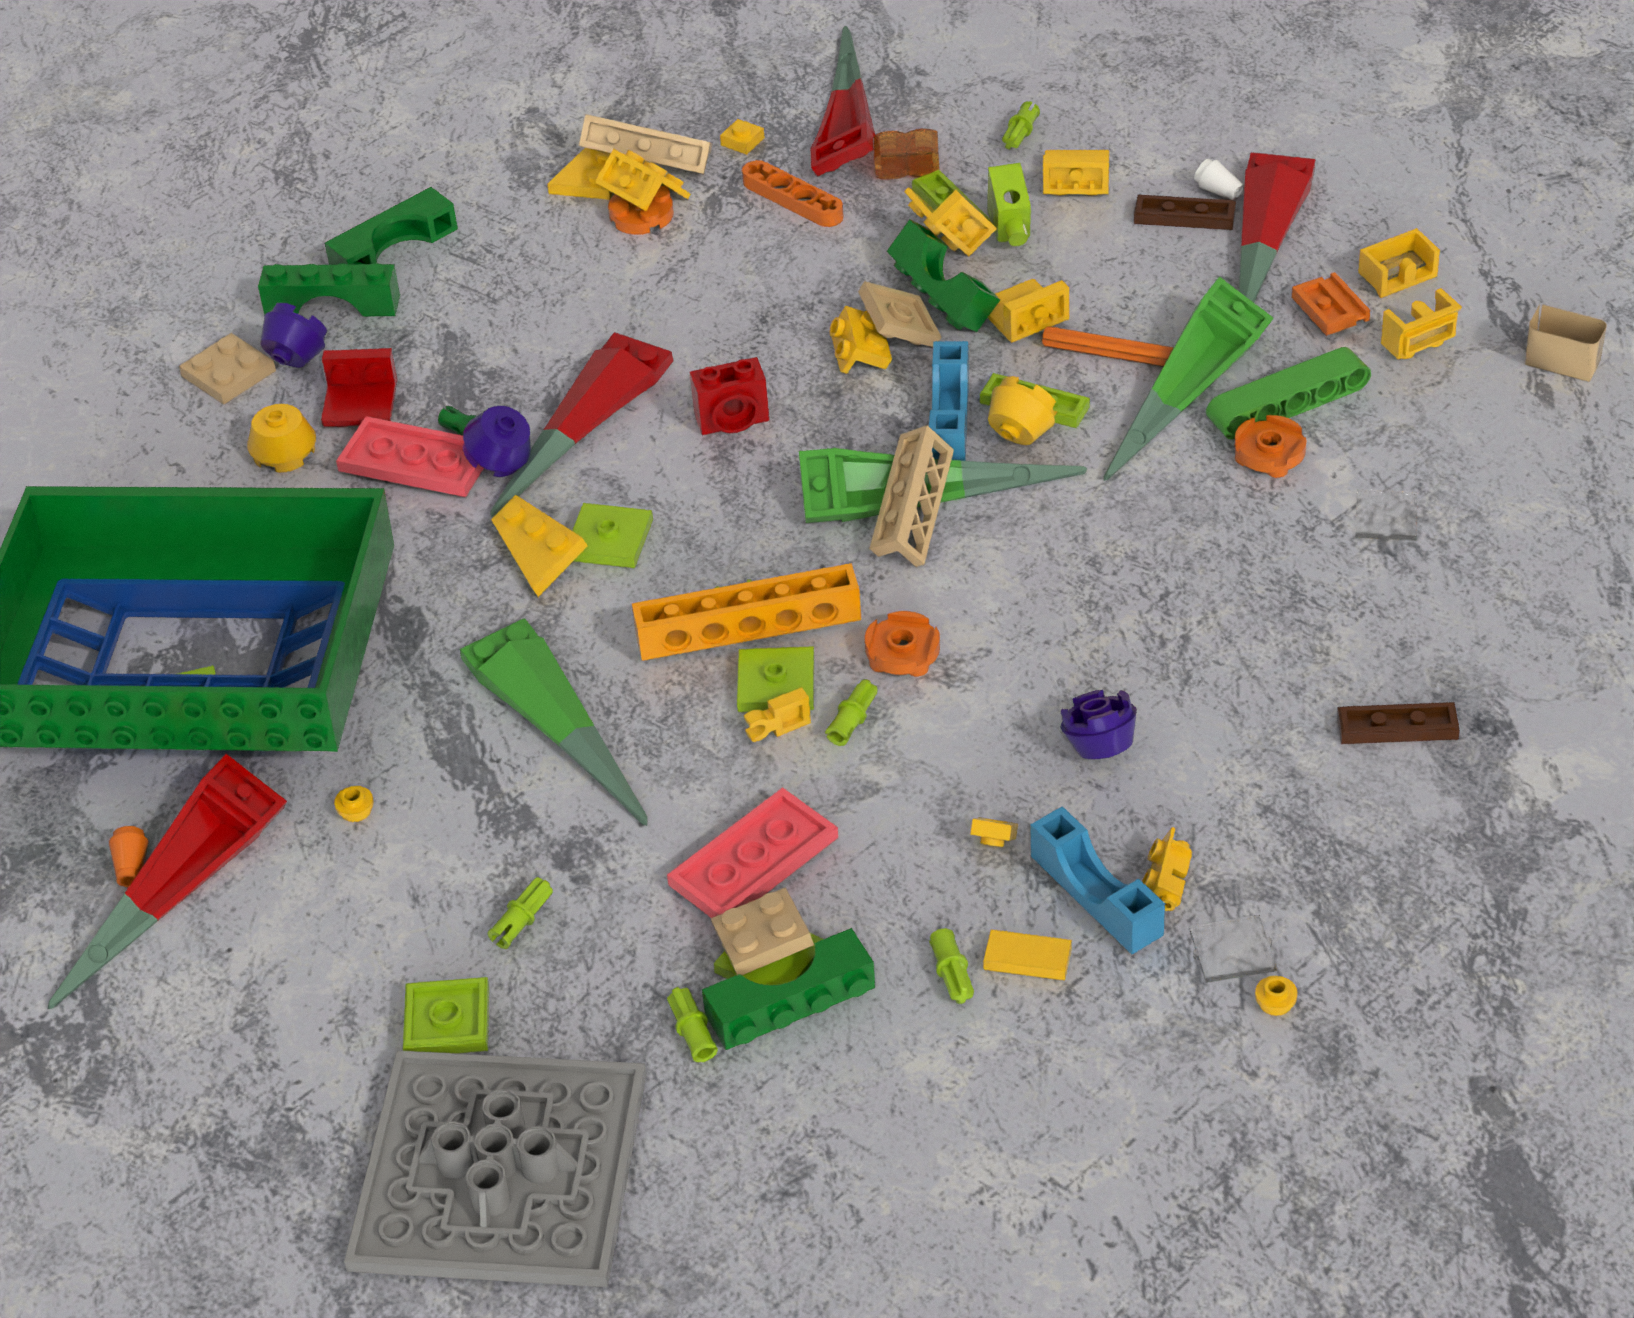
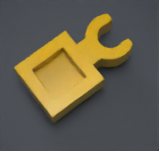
(782, 716)

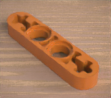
(821, 208)

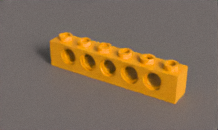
(746, 611)

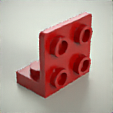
(358, 386)

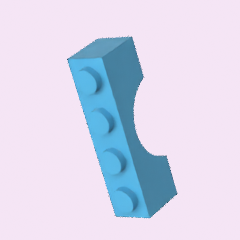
(950, 395)
(1066, 853)

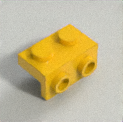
(857, 339)

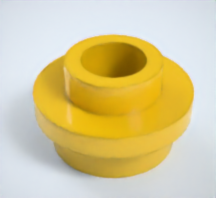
(354, 803)
(1276, 995)

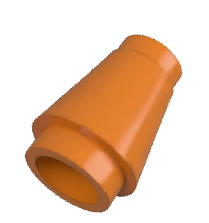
(128, 853)

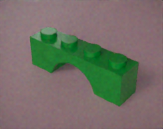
(421, 217)
(368, 287)
(963, 297)
(746, 1010)

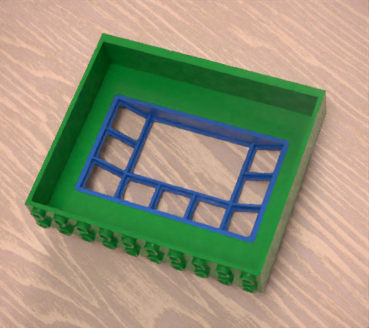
(189, 558)

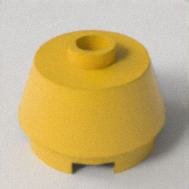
(1020, 412)
(280, 437)

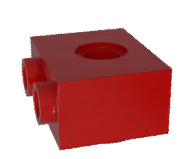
(729, 396)

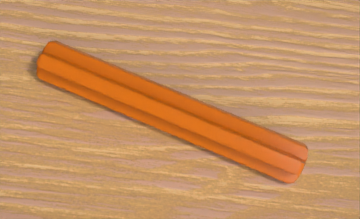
(1106, 346)

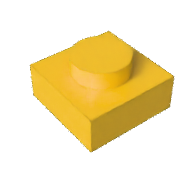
(742, 136)
(993, 831)

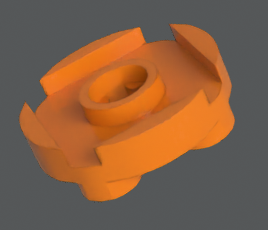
(638, 222)
(1253, 445)
(896, 659)

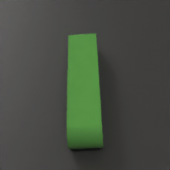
(1290, 390)

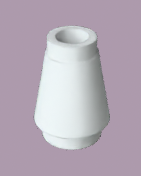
(1219, 180)

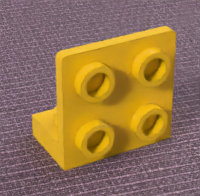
(1076, 172)
(635, 180)
(955, 218)
(1030, 308)

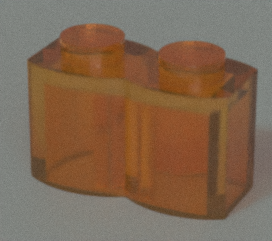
(906, 153)

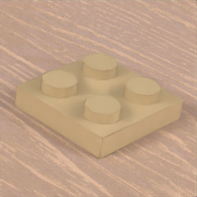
(899, 314)
(227, 368)
(762, 931)

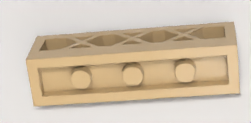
(648, 143)
(903, 491)

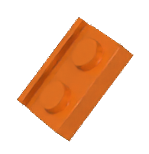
(1330, 303)

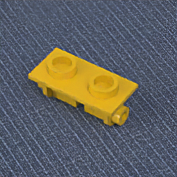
(1168, 858)

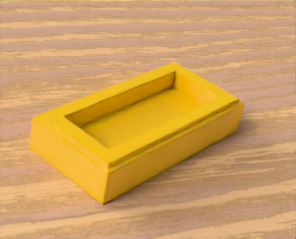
(1027, 954)

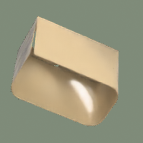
(1565, 342)

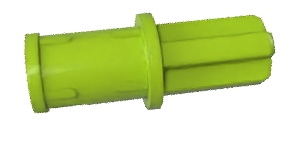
(1020, 125)
(851, 713)
(520, 912)
(951, 965)
(692, 1025)

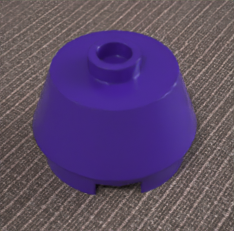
(291, 337)
(497, 440)
(1100, 724)

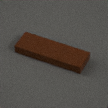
(1185, 212)
(1398, 723)

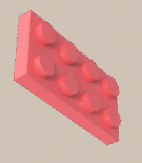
(409, 457)
(753, 854)

